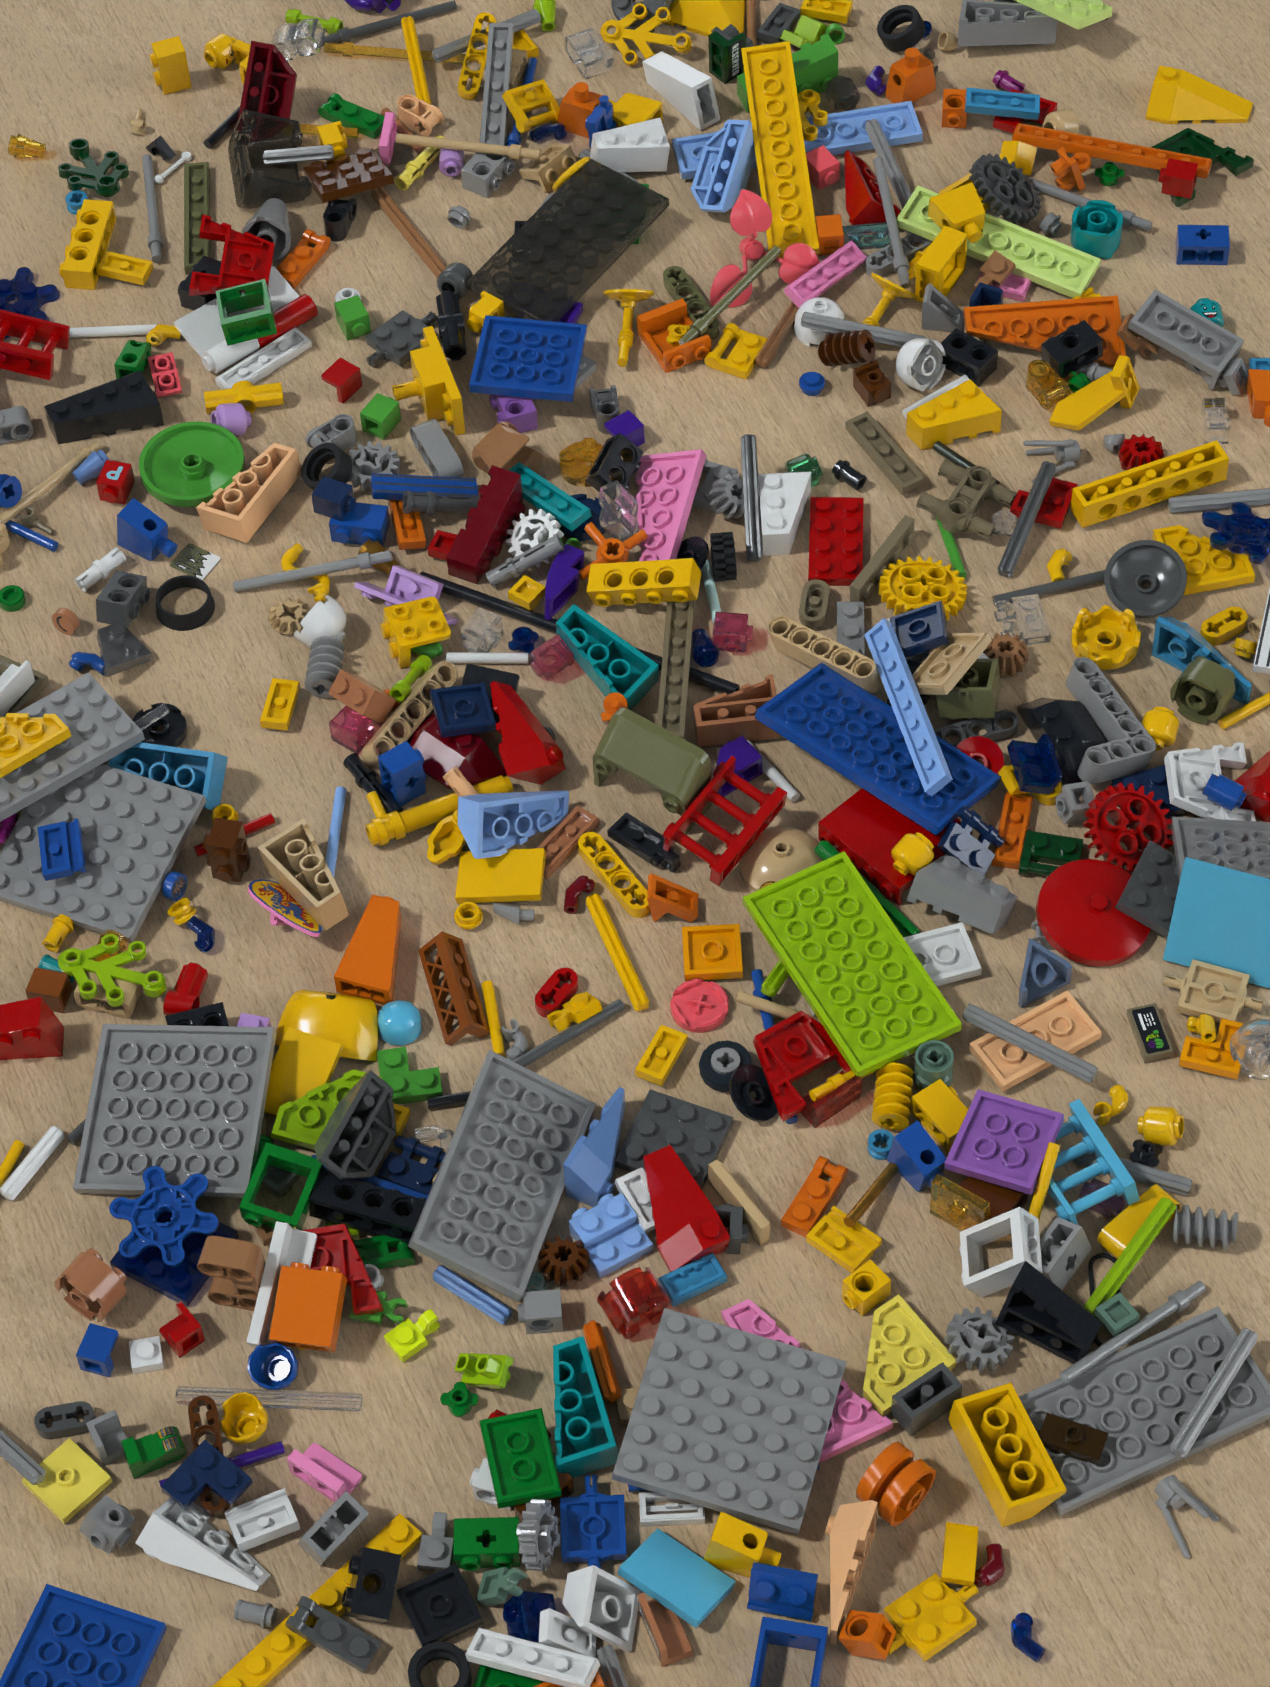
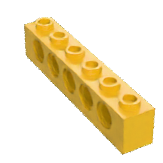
(1149, 484)

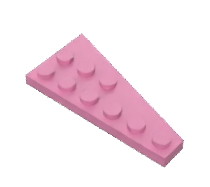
(665, 500)
(852, 1417)

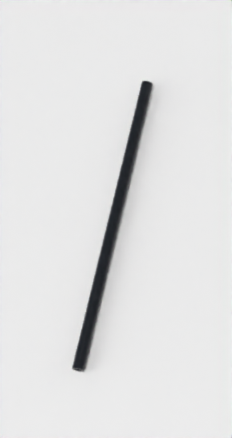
(538, 619)

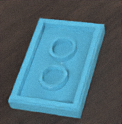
(676, 1577)

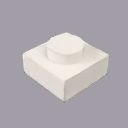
(146, 1354)

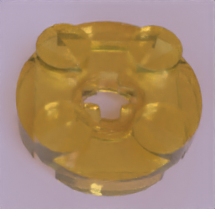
(574, 455)

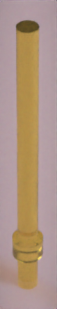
(348, 49)

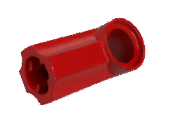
(187, 990)

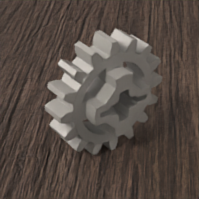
(372, 460)
(978, 1340)
(538, 1534)

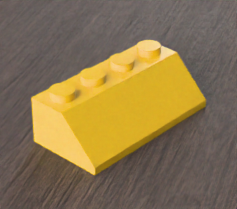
(1006, 1453)

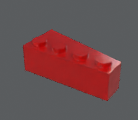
(29, 1030)

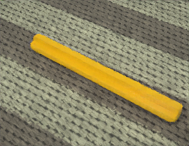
(415, 59)
(617, 952)

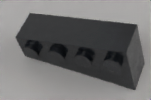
(105, 408)

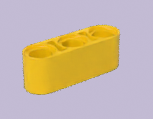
(1122, 1228)

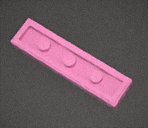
(826, 274)

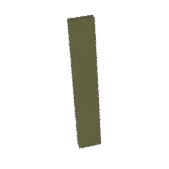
(195, 205)

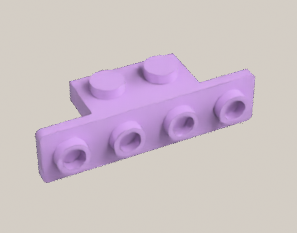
(404, 587)

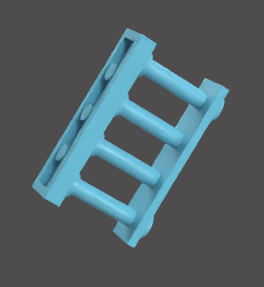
(1106, 1163)

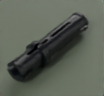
(366, 779)

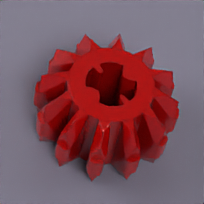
(1139, 451)

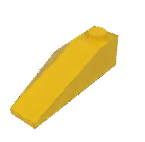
(1184, 96)

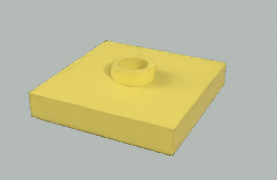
(69, 1481)

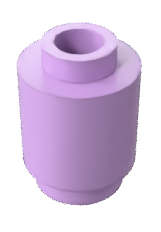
(451, 162)

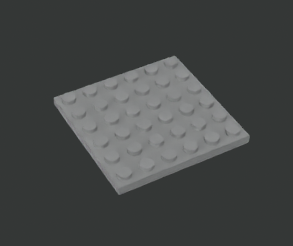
(129, 845)
(176, 1103)
(729, 1421)

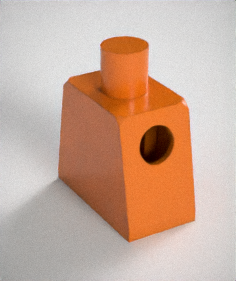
(910, 78)
(576, 107)
(1259, 394)

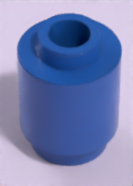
(1224, 792)

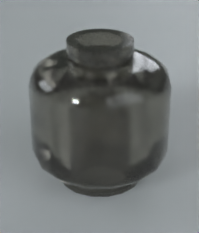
(842, 94)

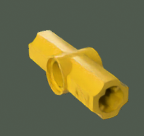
(247, 395)

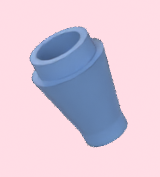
(90, 467)

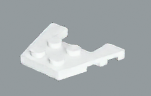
(1189, 772)

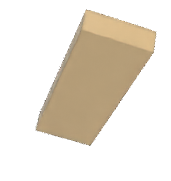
(733, 1194)

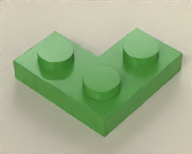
(406, 1084)

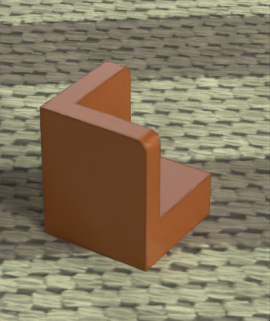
(51, 986)

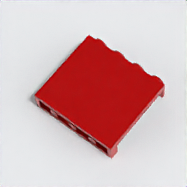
(867, 834)

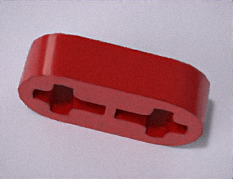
(552, 989)

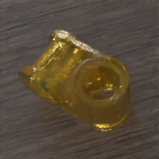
(1045, 384)

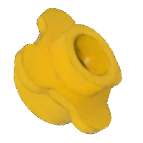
(676, 332)

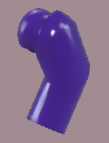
(874, 81)

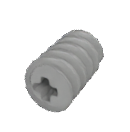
(323, 665)
(1204, 1227)

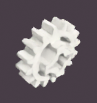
(529, 534)

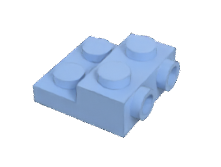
(610, 1234)

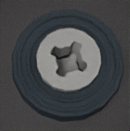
(712, 1060)

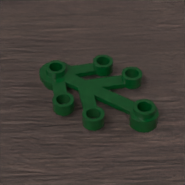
(105, 184)

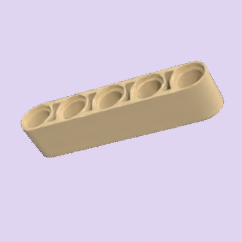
(813, 648)
(417, 705)

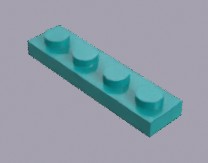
(551, 499)

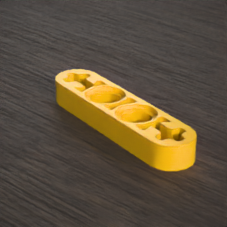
(475, 55)
(614, 874)

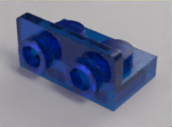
(1035, 765)

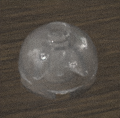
(1252, 1048)

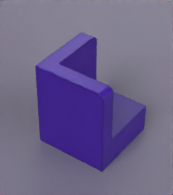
(628, 426)

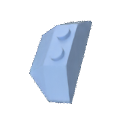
(724, 166)

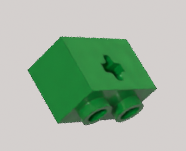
(474, 1533)

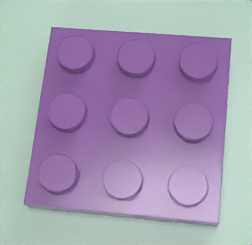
(1003, 1141)

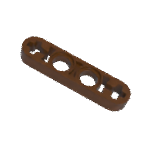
(195, 1421)

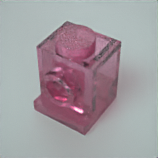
(552, 649)

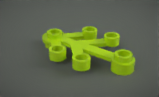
(110, 969)

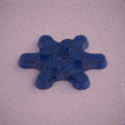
(29, 296)
(1240, 532)

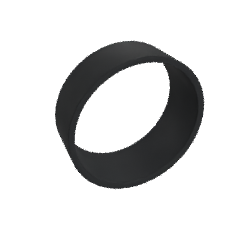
(187, 621)

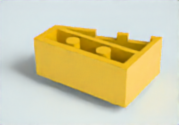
(953, 415)

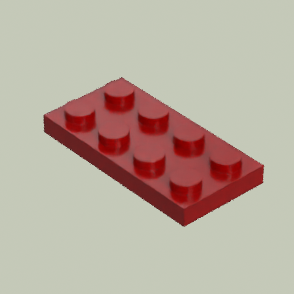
(835, 539)

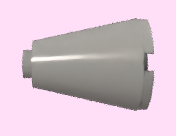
(273, 225)

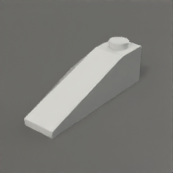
(192, 1543)

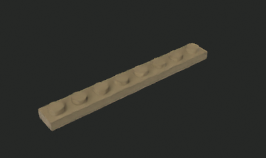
(675, 667)

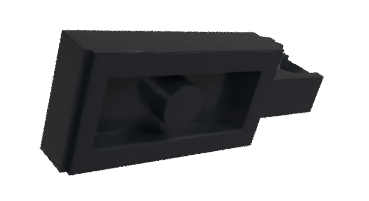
(643, 842)

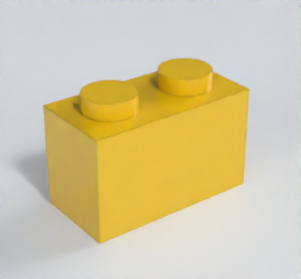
(170, 65)
(939, 1112)

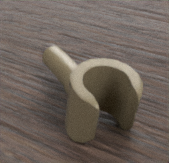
(32, 521)

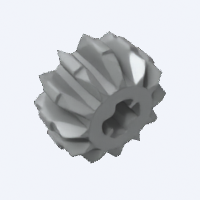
(728, 496)

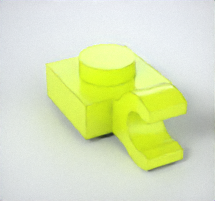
(410, 1338)

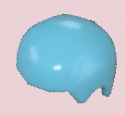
(399, 1022)

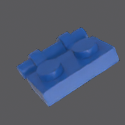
(600, 118)

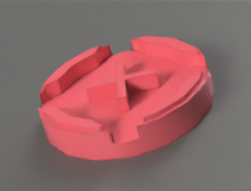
(699, 1005)

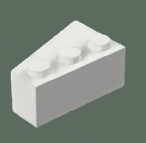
(632, 147)

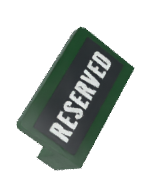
(726, 56)

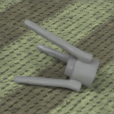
(1065, 451)
(1175, 1495)

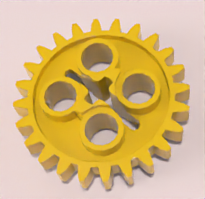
(920, 583)

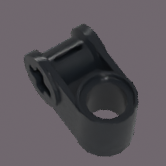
(339, 218)

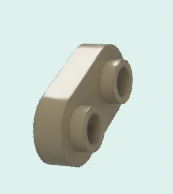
(813, 608)

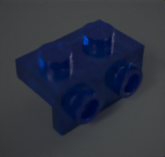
(523, 1614)

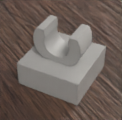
(1234, 376)

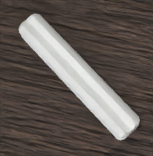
(32, 1163)

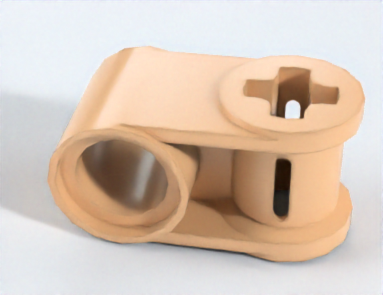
(417, 114)

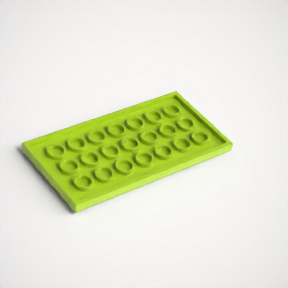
(851, 964)

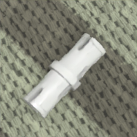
(100, 569)

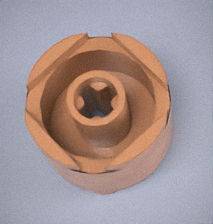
(92, 1285)

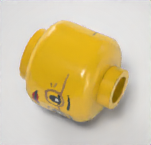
(219, 51)

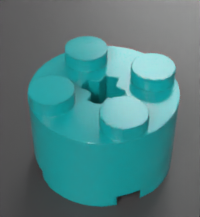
(1097, 228)

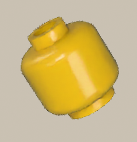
(1161, 726)
(912, 853)
(1161, 1125)

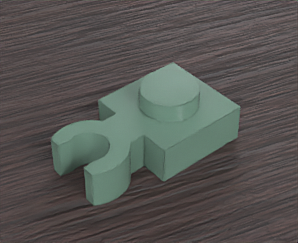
(498, 1584)

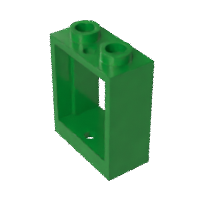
(250, 324)
(285, 1160)

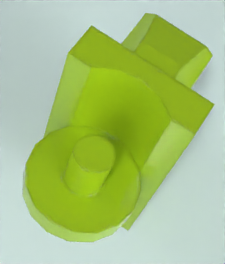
(484, 1370)

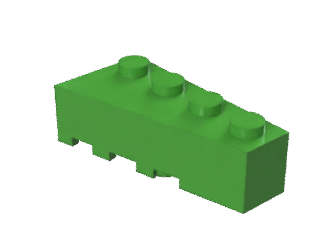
(812, 66)

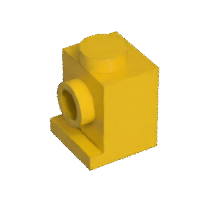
(333, 135)
(487, 305)

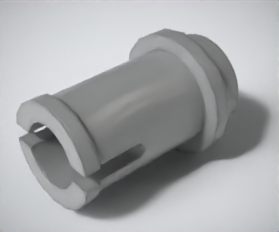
(265, 1615)

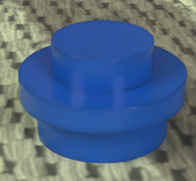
(811, 383)

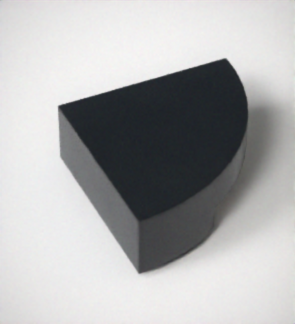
(161, 148)

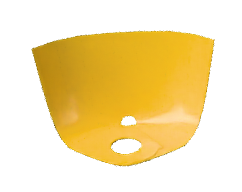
(342, 1020)

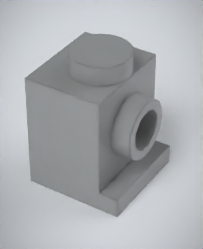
(1068, 802)

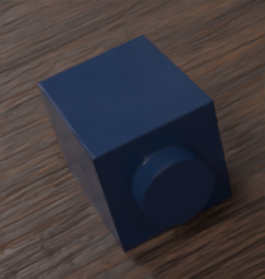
(333, 499)

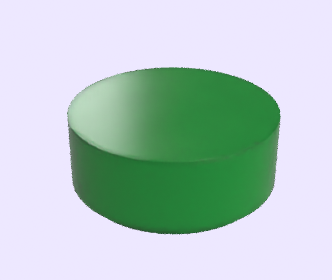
(12, 598)

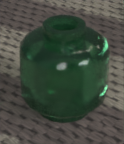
(805, 463)

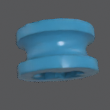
(72, 198)
(883, 1136)

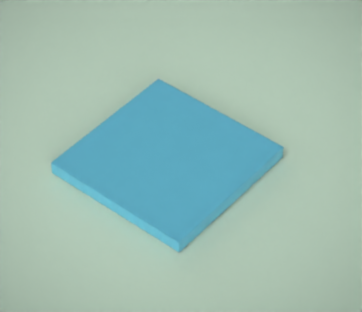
(1221, 920)

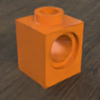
(954, 108)
(829, 233)
(867, 1634)

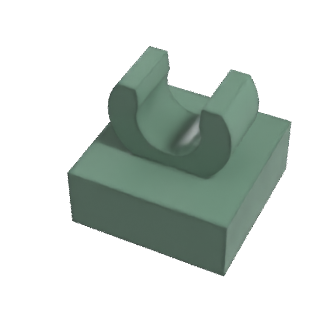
(1117, 1314)

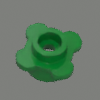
(1109, 174)
(1077, 381)
(459, 1408)

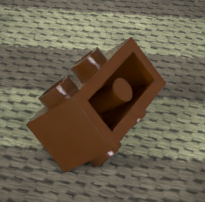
(227, 850)

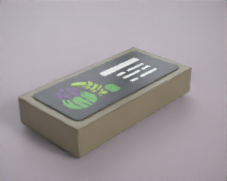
(1150, 1032)

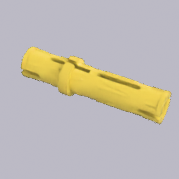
(415, 169)

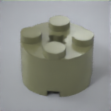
(1203, 690)

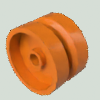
(896, 1483)

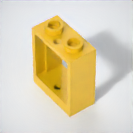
(942, 262)

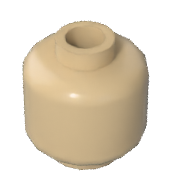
(1062, 120)

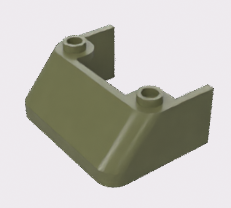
(655, 758)

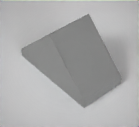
(940, 312)

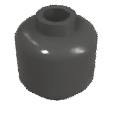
(454, 279)

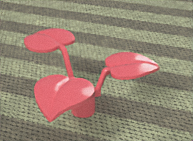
(746, 218)

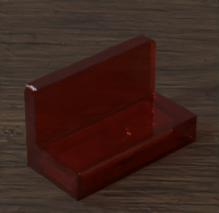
(826, 1107)

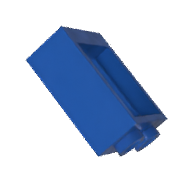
(790, 1635)

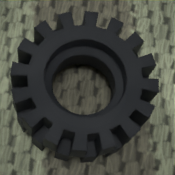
(723, 556)

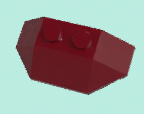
(268, 82)
(465, 751)

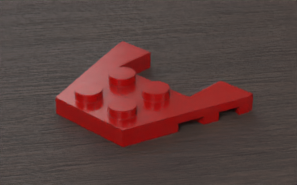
(243, 261)
(791, 1052)
(338, 1250)

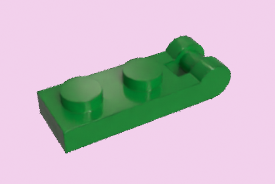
(352, 116)
(376, 1252)

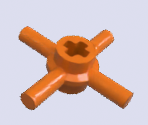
(617, 549)

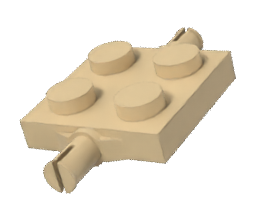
(1212, 992)

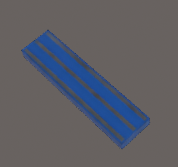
(393, 486)

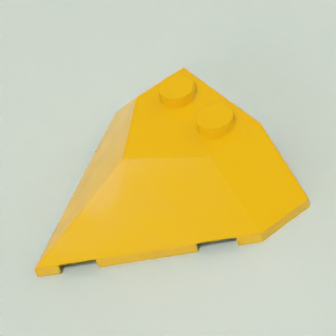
(705, 15)

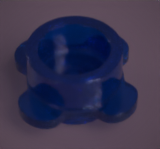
(523, 640)

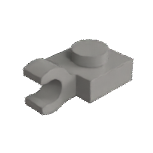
(437, 1549)

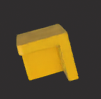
(1020, 153)

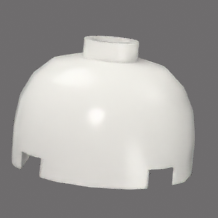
(820, 306)
(921, 363)
(322, 621)

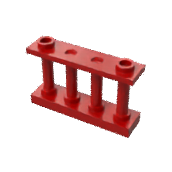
(28, 360)
(736, 844)

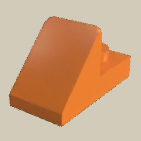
(669, 897)

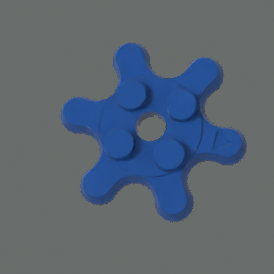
(160, 1198)

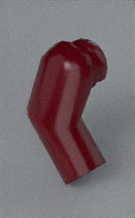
(572, 893)
(993, 1569)

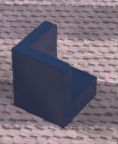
(986, 295)

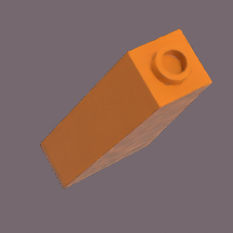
(372, 954)

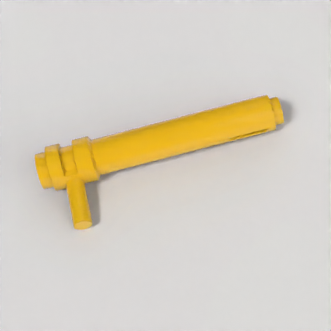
(397, 824)

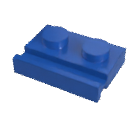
(61, 849)
(782, 1591)

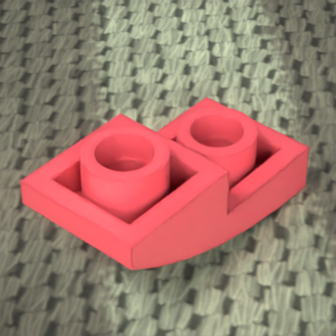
(164, 375)

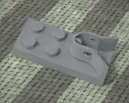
(1195, 339)

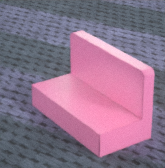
(323, 1471)

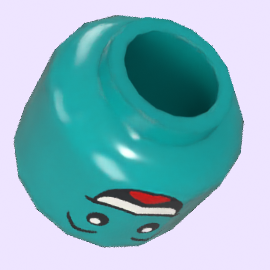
(1209, 309)

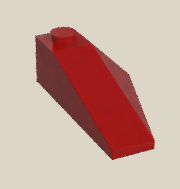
(863, 193)
(526, 745)
(1257, 787)
(681, 1212)

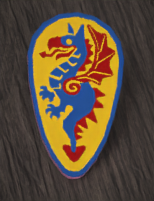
(282, 906)

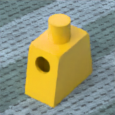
(635, 109)
(959, 210)
(738, 1545)

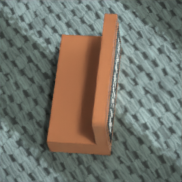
(664, 1631)

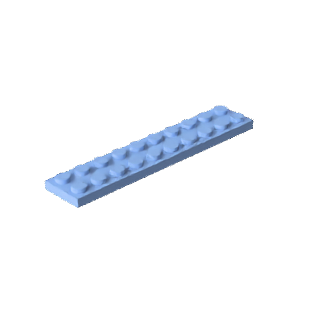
(841, 133)

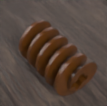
(847, 348)

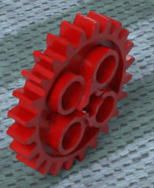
(1108, 837)

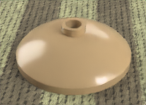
(766, 863)

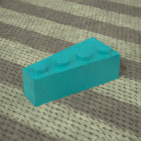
(607, 657)
(582, 1421)

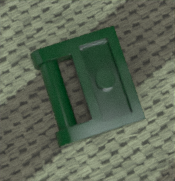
(1049, 850)

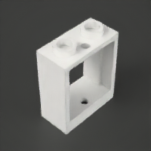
(1025, 1246)

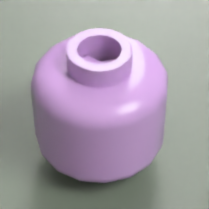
(232, 417)

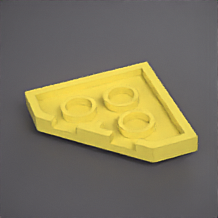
(899, 1353)

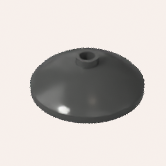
(1145, 563)

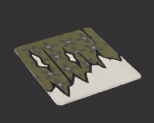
(195, 561)

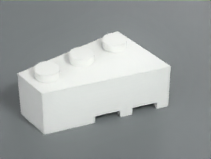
(781, 509)

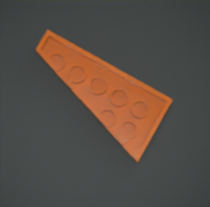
(1034, 322)

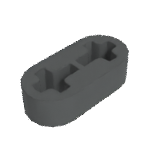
(64, 1419)

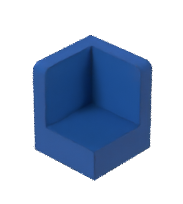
(96, 1350)

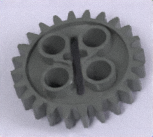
(1005, 189)

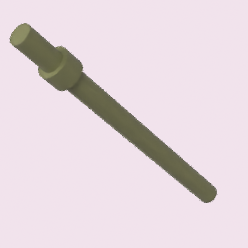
(701, 325)

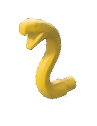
(320, 589)

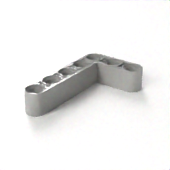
(1128, 743)

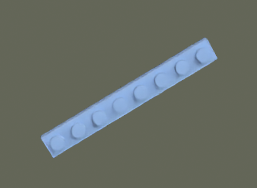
(908, 707)

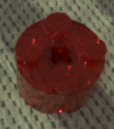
(634, 1301)

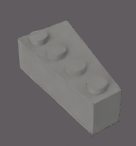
(1003, 24)

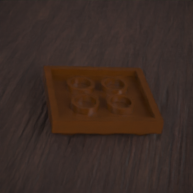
(348, 174)

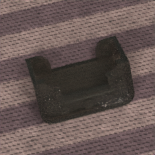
(251, 177)

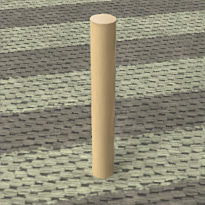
(766, 1005)

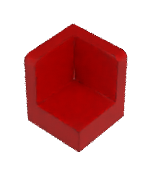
(344, 377)
(182, 1332)

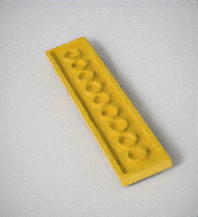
(780, 145)

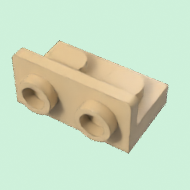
(552, 164)

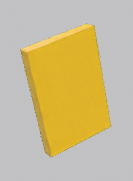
(502, 878)
(299, 1067)

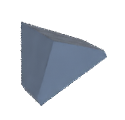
(1042, 973)

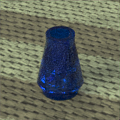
(704, 649)

